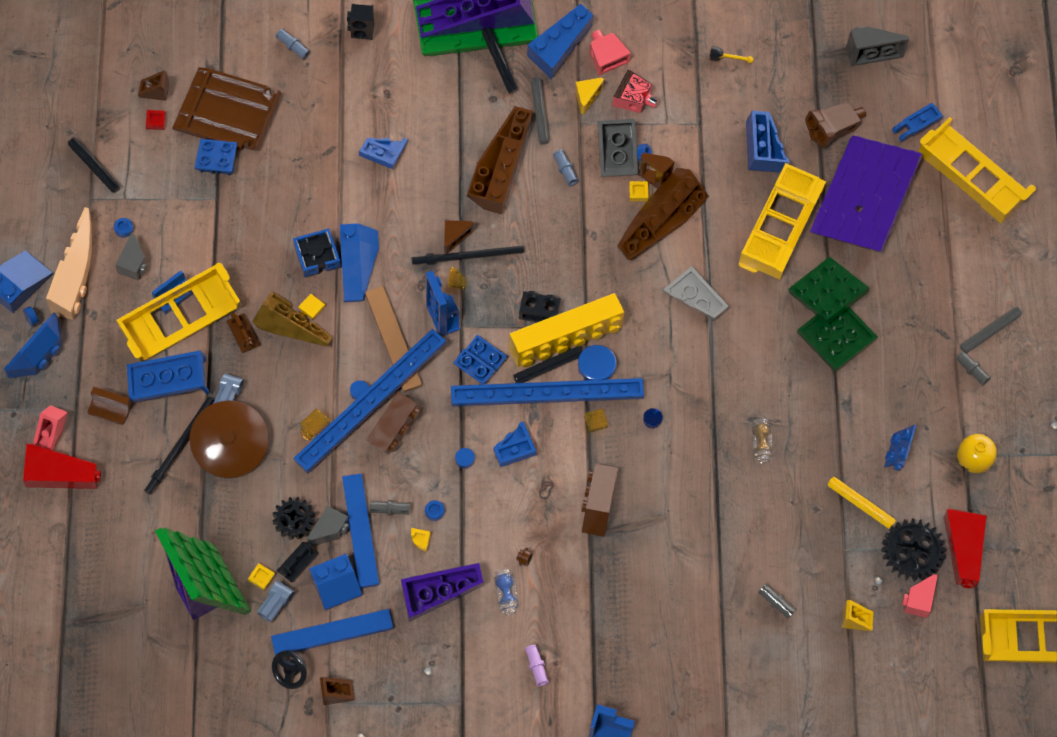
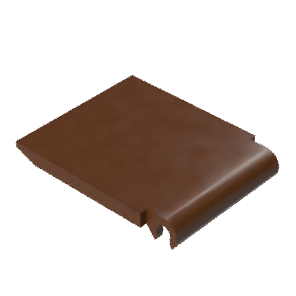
(227, 109)

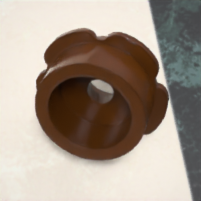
(524, 557)

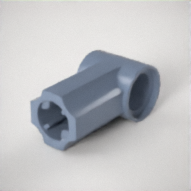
(229, 388)
(278, 596)

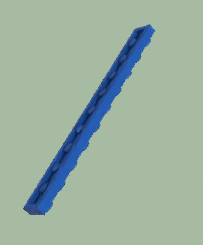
(547, 392)
(369, 401)

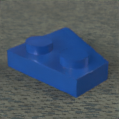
(383, 150)
(514, 447)

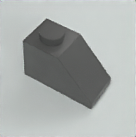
(132, 261)
(329, 527)

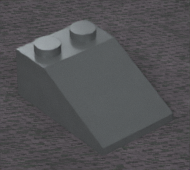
(874, 45)
(617, 147)

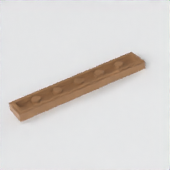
(390, 332)

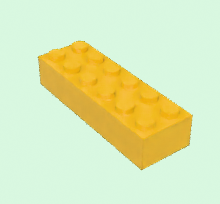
(566, 330)

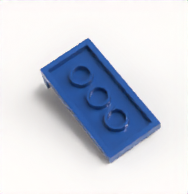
(441, 307)
(166, 376)

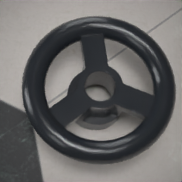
(290, 669)

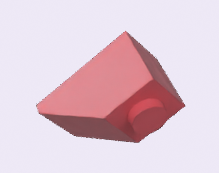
(49, 427)
(920, 597)

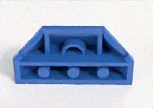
(37, 351)

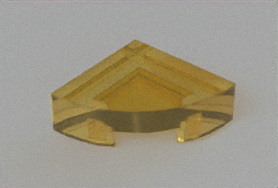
(456, 279)

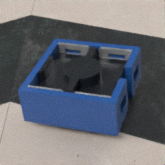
(316, 252)

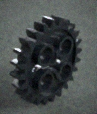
(916, 533)

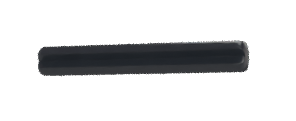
(499, 60)
(94, 165)
(547, 365)

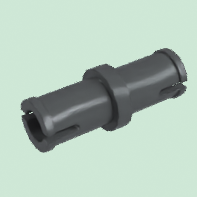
(973, 368)
(389, 507)
(777, 601)

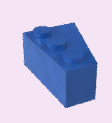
(763, 144)

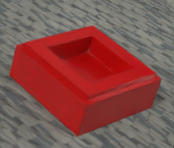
(155, 119)

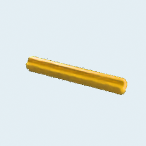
(861, 502)

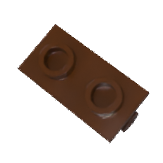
(242, 332)

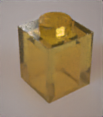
(313, 424)

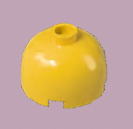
(977, 453)

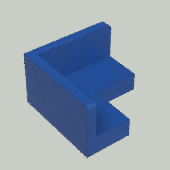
(607, 724)

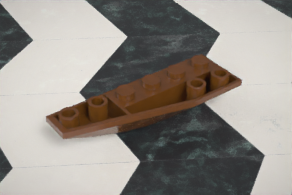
(499, 163)
(663, 212)

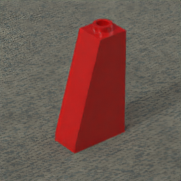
(57, 470)
(965, 540)

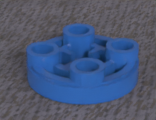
(597, 363)

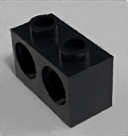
(361, 21)
(538, 312)

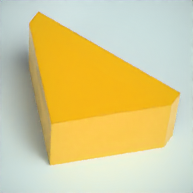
(587, 91)
(857, 617)

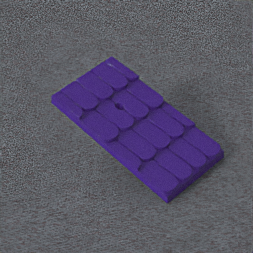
(868, 178)

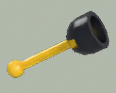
(717, 54)

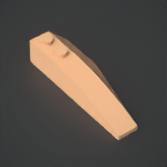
(72, 273)

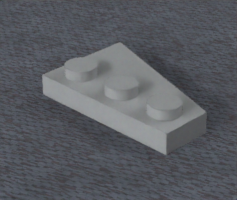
(697, 294)

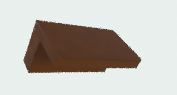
(109, 406)

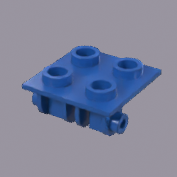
(216, 156)
(899, 448)

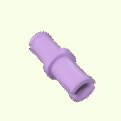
(536, 665)

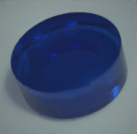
(652, 418)

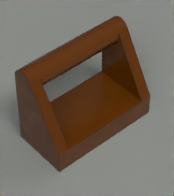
(662, 165)

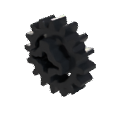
(301, 520)

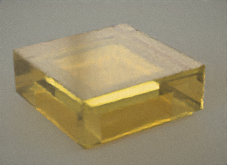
(596, 420)

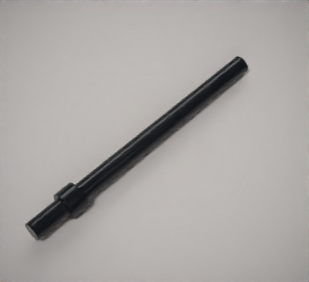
(430, 258)
(158, 475)

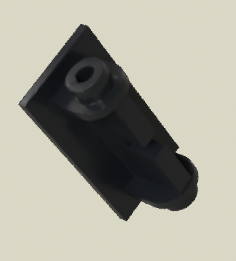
(297, 561)

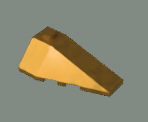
(279, 318)

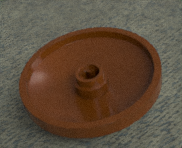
(229, 439)

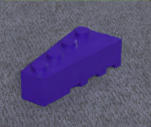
(439, 588)

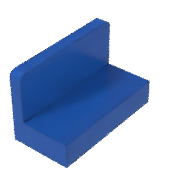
(171, 283)

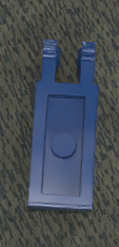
(918, 121)

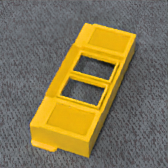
(946, 145)
(767, 252)
(212, 293)
(1000, 635)

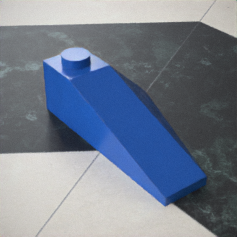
(358, 256)

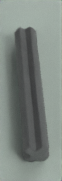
(539, 111)
(991, 329)

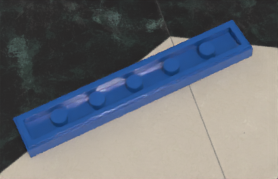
(360, 531)
(333, 632)

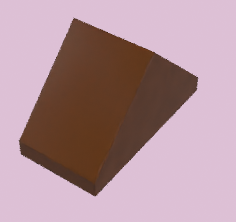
(154, 86)
(455, 233)
(336, 690)

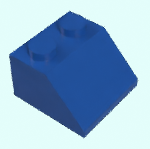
(335, 582)

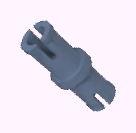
(292, 44)
(565, 167)

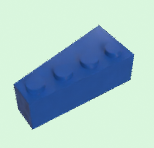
(559, 41)

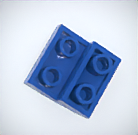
(480, 360)

